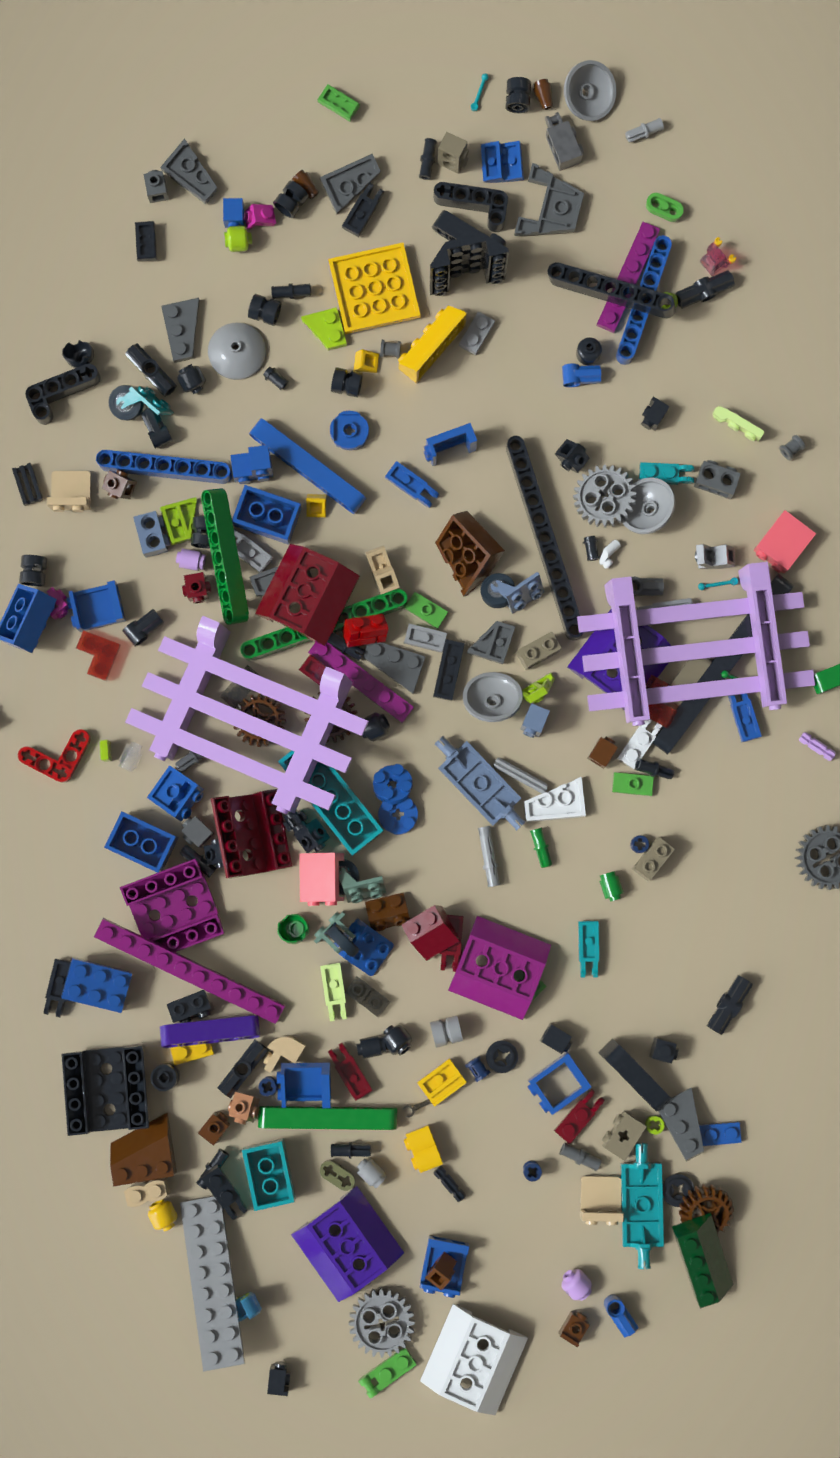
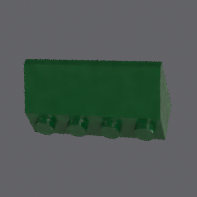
(703, 1259)

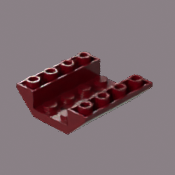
(320, 597)
(257, 833)

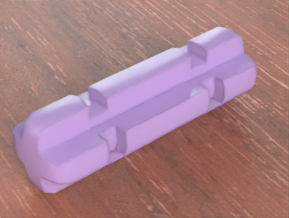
(817, 746)

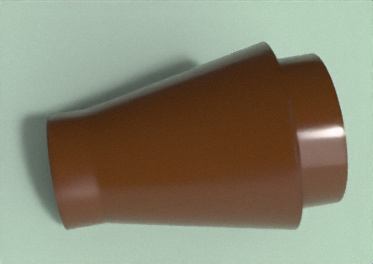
(543, 92)
(306, 182)

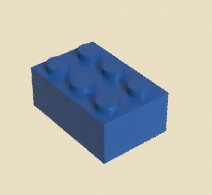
(266, 514)
(26, 617)
(141, 842)
(96, 985)

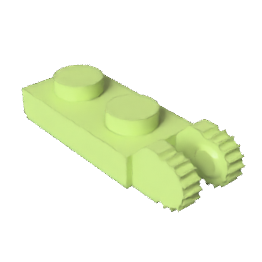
(738, 423)
(333, 989)

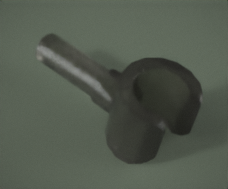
(416, 1107)

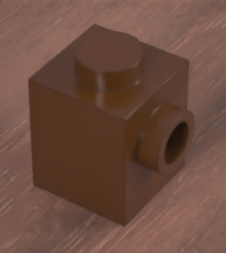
(602, 752)
(214, 1127)

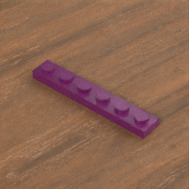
(630, 273)
(363, 681)

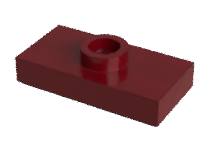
(313, 669)

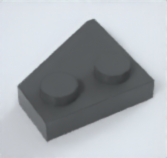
(493, 643)

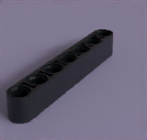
(618, 296)

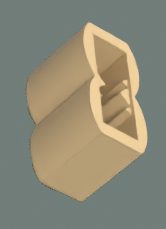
(142, 1192)

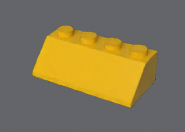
(432, 343)

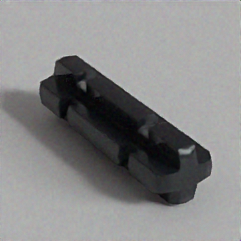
(449, 1184)

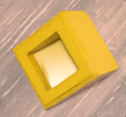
(366, 361)
(316, 505)

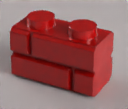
(365, 630)

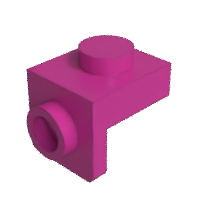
(259, 215)
(61, 610)

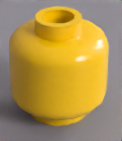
(162, 1215)

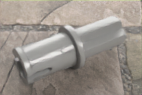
(644, 130)

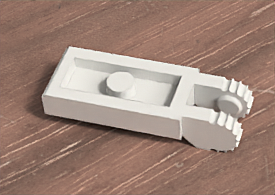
(638, 744)

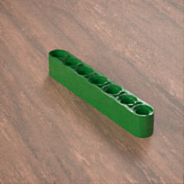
(225, 556)
(327, 1118)

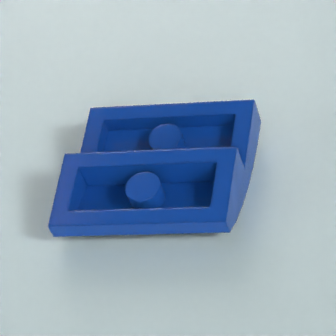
(502, 162)

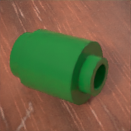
(611, 886)

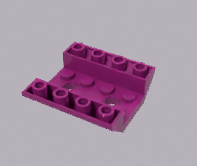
(168, 893)
(495, 982)

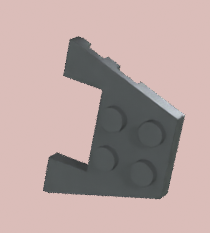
(559, 207)

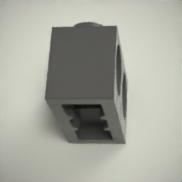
(716, 484)

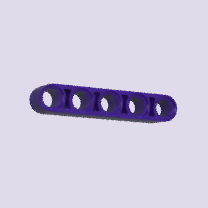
(209, 1031)

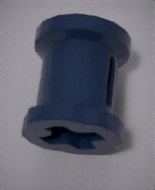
(477, 1068)
(274, 1085)
(531, 1177)

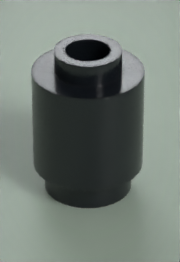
(371, 1047)

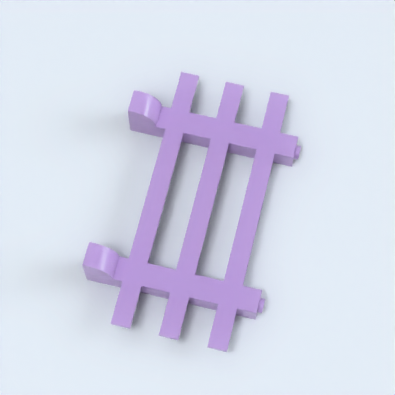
(630, 657)
(189, 696)

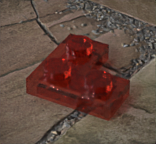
(103, 652)
(660, 712)

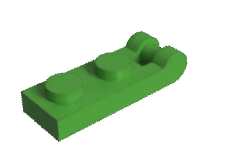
(387, 1372)

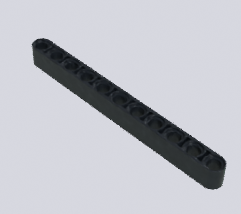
(543, 528)
(689, 709)

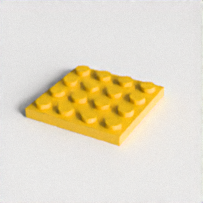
(374, 288)

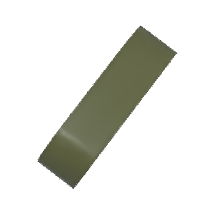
(340, 1171)

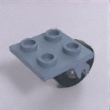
(500, 591)

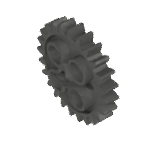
(819, 842)

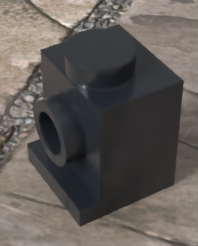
(654, 414)
(278, 1379)

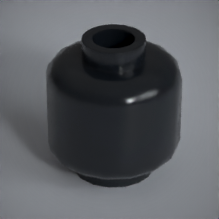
(588, 351)
(191, 379)
(376, 727)
(397, 1040)

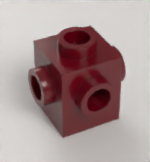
(194, 581)

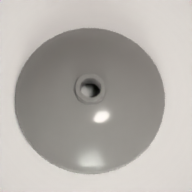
(598, 87)
(241, 362)
(651, 494)
(492, 689)

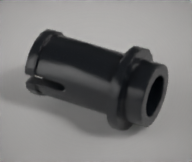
(274, 377)
(591, 548)

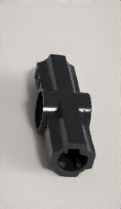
(705, 289)
(158, 378)
(729, 1004)
(234, 1078)

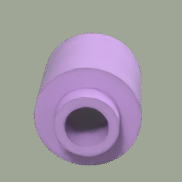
(191, 559)

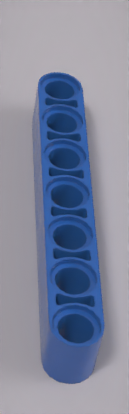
(650, 273)
(307, 466)
(172, 471)

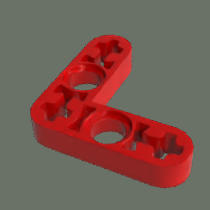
(62, 762)

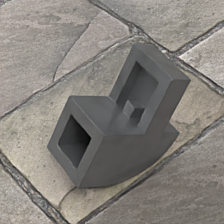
(714, 557)

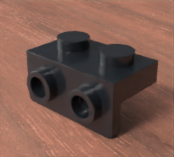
(190, 1007)

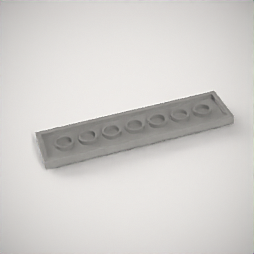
(212, 1284)

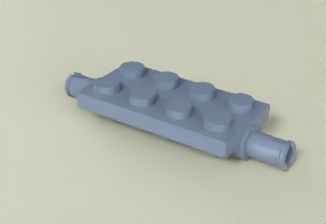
(479, 783)

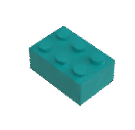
(268, 1174)

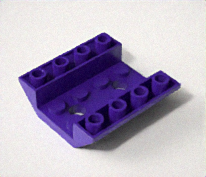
(605, 642)
(361, 1236)

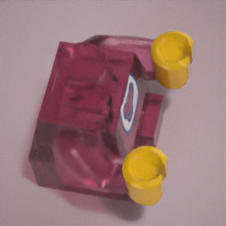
(715, 259)

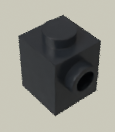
(664, 1050)

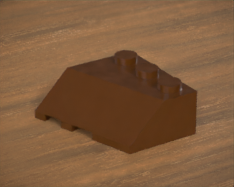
(468, 550)
(143, 1154)

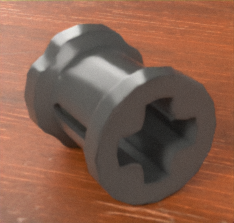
(390, 349)
(792, 447)

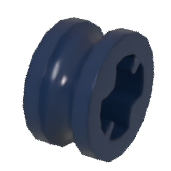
(643, 840)

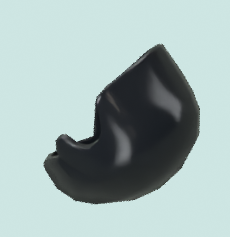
(78, 354)

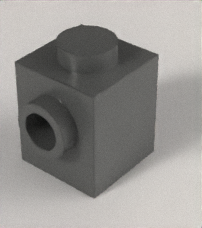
(156, 186)
(196, 831)

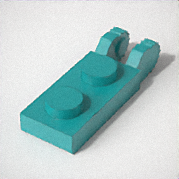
(667, 472)
(588, 946)

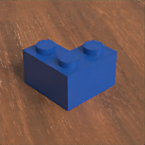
(252, 465)

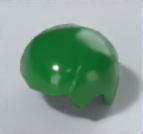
(293, 929)

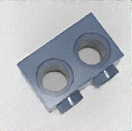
(147, 535)
(534, 721)

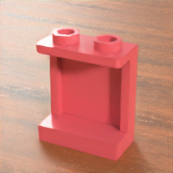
(784, 542)
(320, 878)

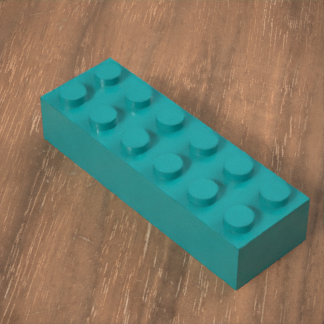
(347, 814)

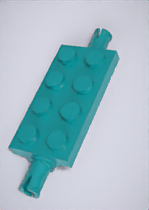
(642, 1205)

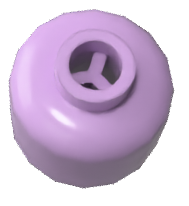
(576, 1284)

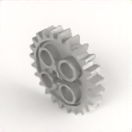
(589, 488)
(387, 1341)

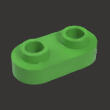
(665, 206)

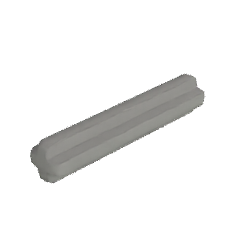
(520, 775)

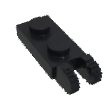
(362, 211)
(56, 986)
(223, 1190)

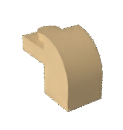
(382, 570)
(283, 1046)

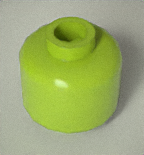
(237, 238)

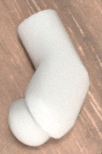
(607, 552)

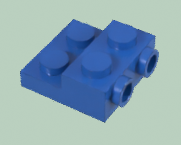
(176, 794)

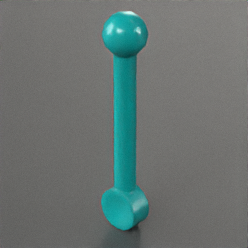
(474, 106)
(733, 581)

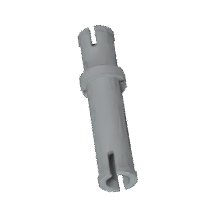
(490, 865)

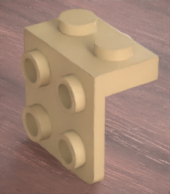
(70, 491)
(601, 1200)

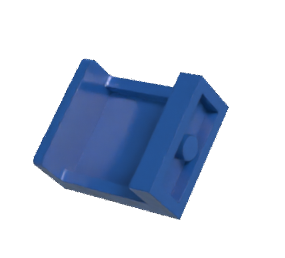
(449, 439)
(96, 607)
(305, 1083)
(434, 1249)

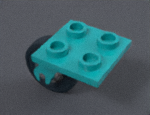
(128, 402)

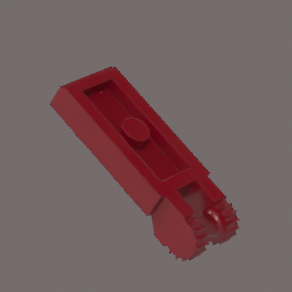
(457, 922)
(351, 1074)
(578, 1117)

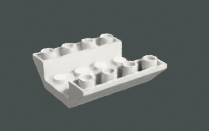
(459, 1357)

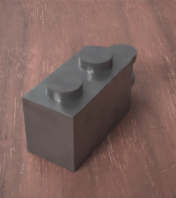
(563, 142)

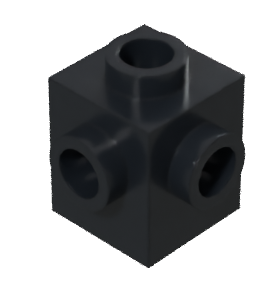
(572, 456)
(312, 836)
(213, 854)

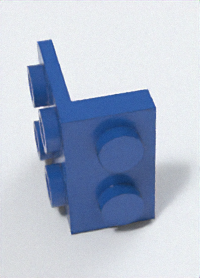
(371, 945)

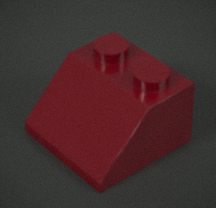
(431, 932)

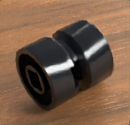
(518, 95)
(292, 197)
(264, 309)
(346, 382)
(199, 527)
(36, 576)
(165, 1076)

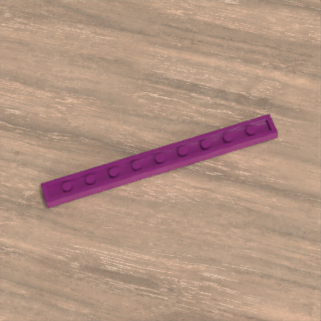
(189, 970)

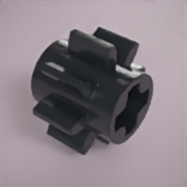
(295, 821)

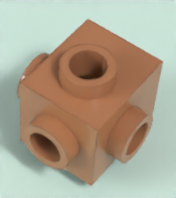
(243, 1108)

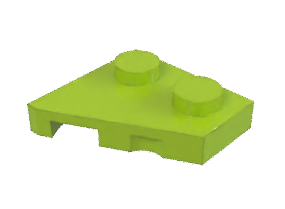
(326, 328)
(179, 520)
(536, 691)

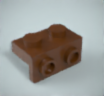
(387, 912)

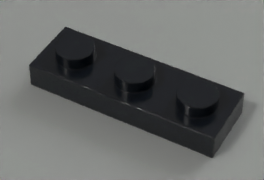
(448, 670)

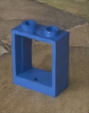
(546, 1106)

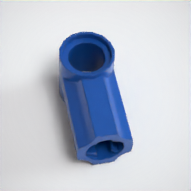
(576, 375)
(620, 1316)

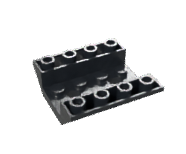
(470, 256)
(90, 1090)

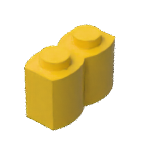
(423, 1148)

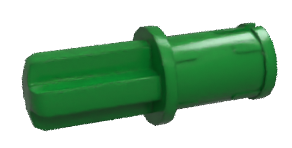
(541, 847)

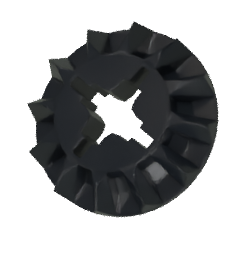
(511, 1058)
(676, 1179)

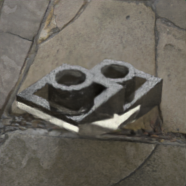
(236, 693)
(367, 996)

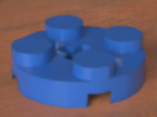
(341, 423)
(390, 794)
(405, 823)

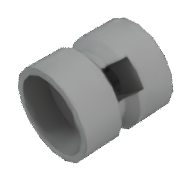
(446, 1031)

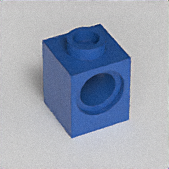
(233, 212)

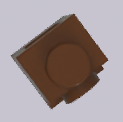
(442, 1271)
(566, 1330)

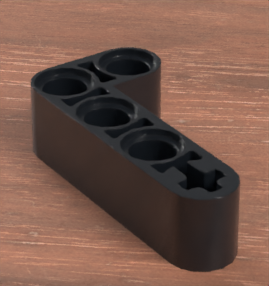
(469, 202)
(453, 228)
(64, 390)
(634, 1074)

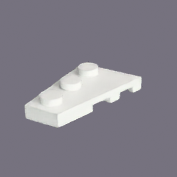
(559, 803)

